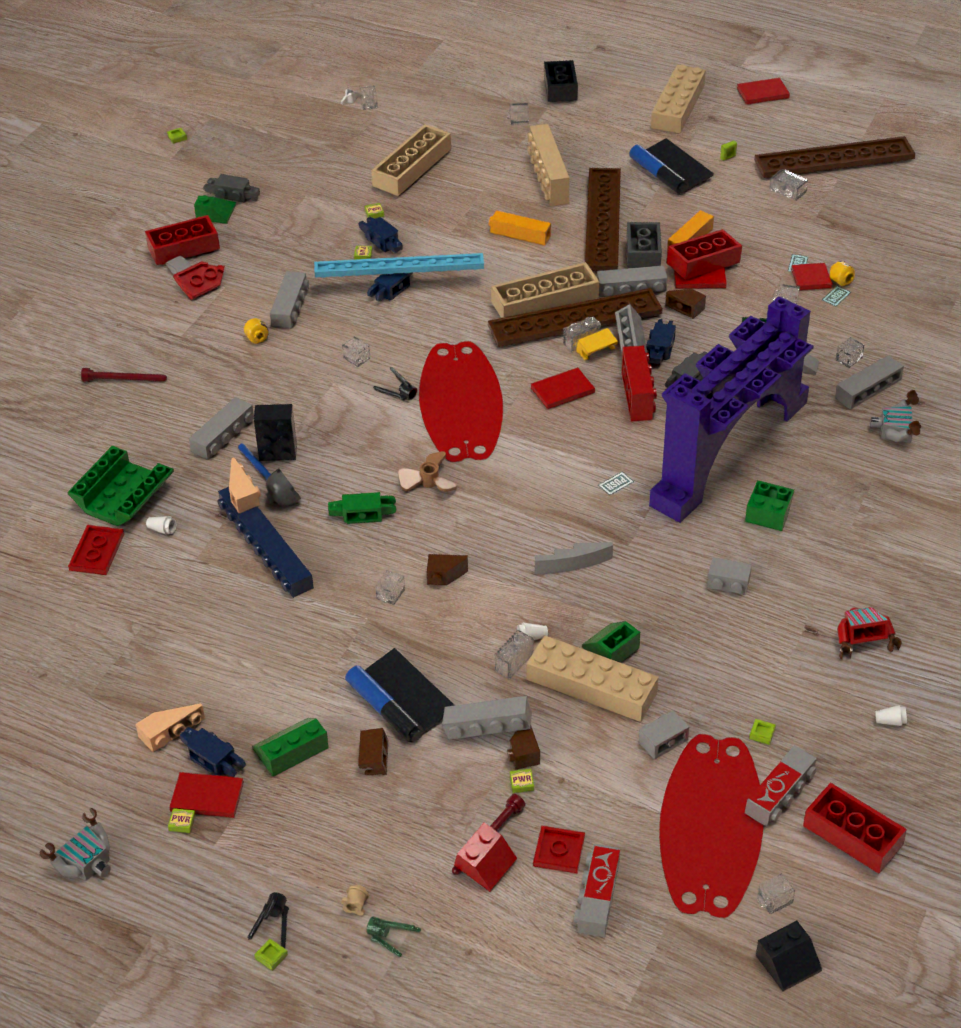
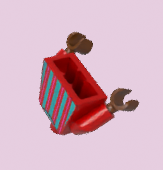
(865, 626)

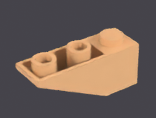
(241, 488)
(166, 725)

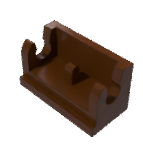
(373, 751)

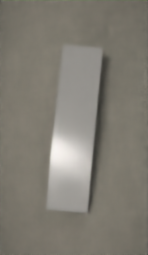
(579, 557)

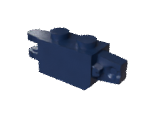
(381, 234)
(389, 285)
(661, 341)
(211, 752)

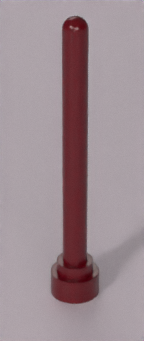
(88, 374)
(513, 806)

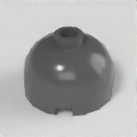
(281, 490)

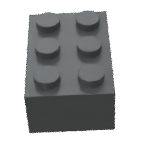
(643, 244)

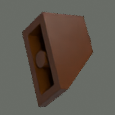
(686, 301)
(445, 568)
(524, 749)

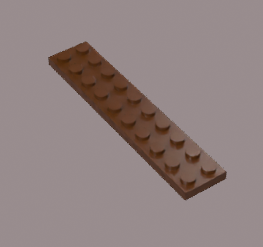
(835, 156)
(603, 219)
(552, 320)

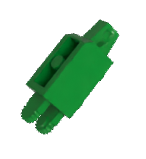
(362, 507)

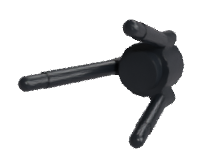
(406, 389)
(273, 907)

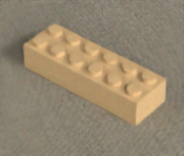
(678, 99)
(411, 159)
(548, 165)
(545, 290)
(592, 678)

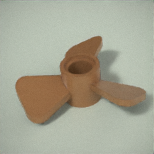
(427, 475)

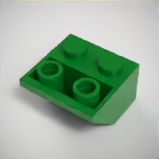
(769, 505)
(614, 641)

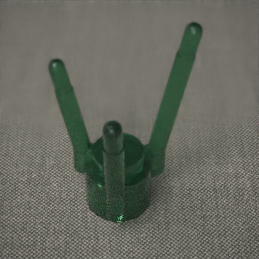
(380, 928)

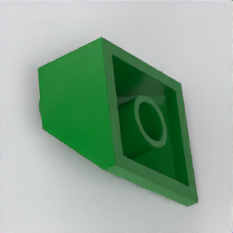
(217, 209)

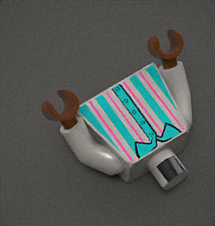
(897, 421)
(83, 853)

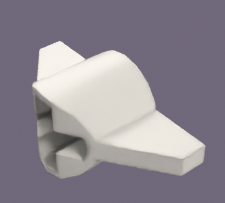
(350, 96)

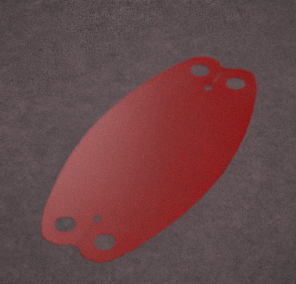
(461, 401)
(706, 827)

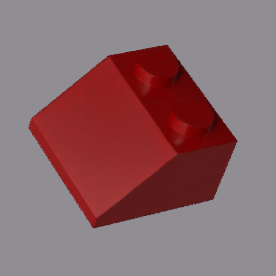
(485, 857)

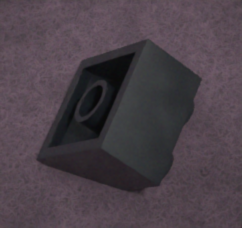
(788, 955)

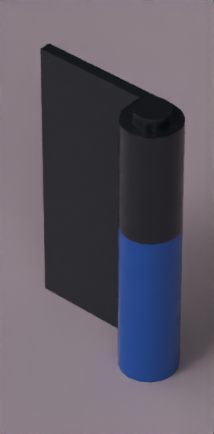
(671, 165)
(400, 694)

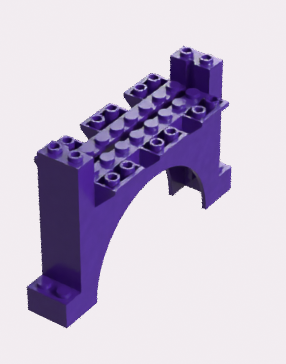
(705, 411)

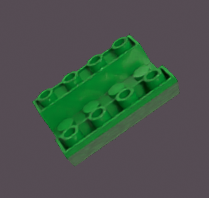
(117, 488)

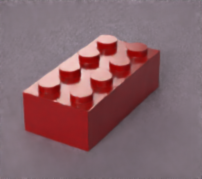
(182, 239)
(704, 254)
(638, 383)
(854, 827)

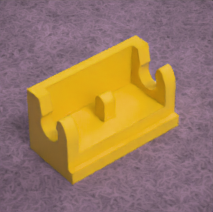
(595, 342)

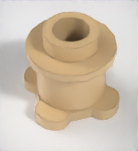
(355, 899)

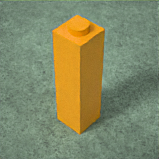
(697, 226)
(520, 227)

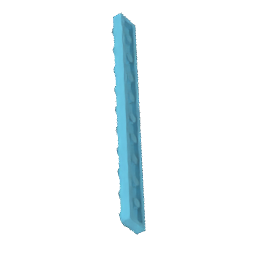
(398, 265)

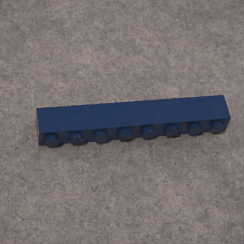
(269, 545)

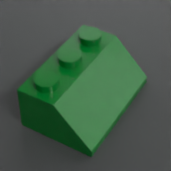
(292, 745)

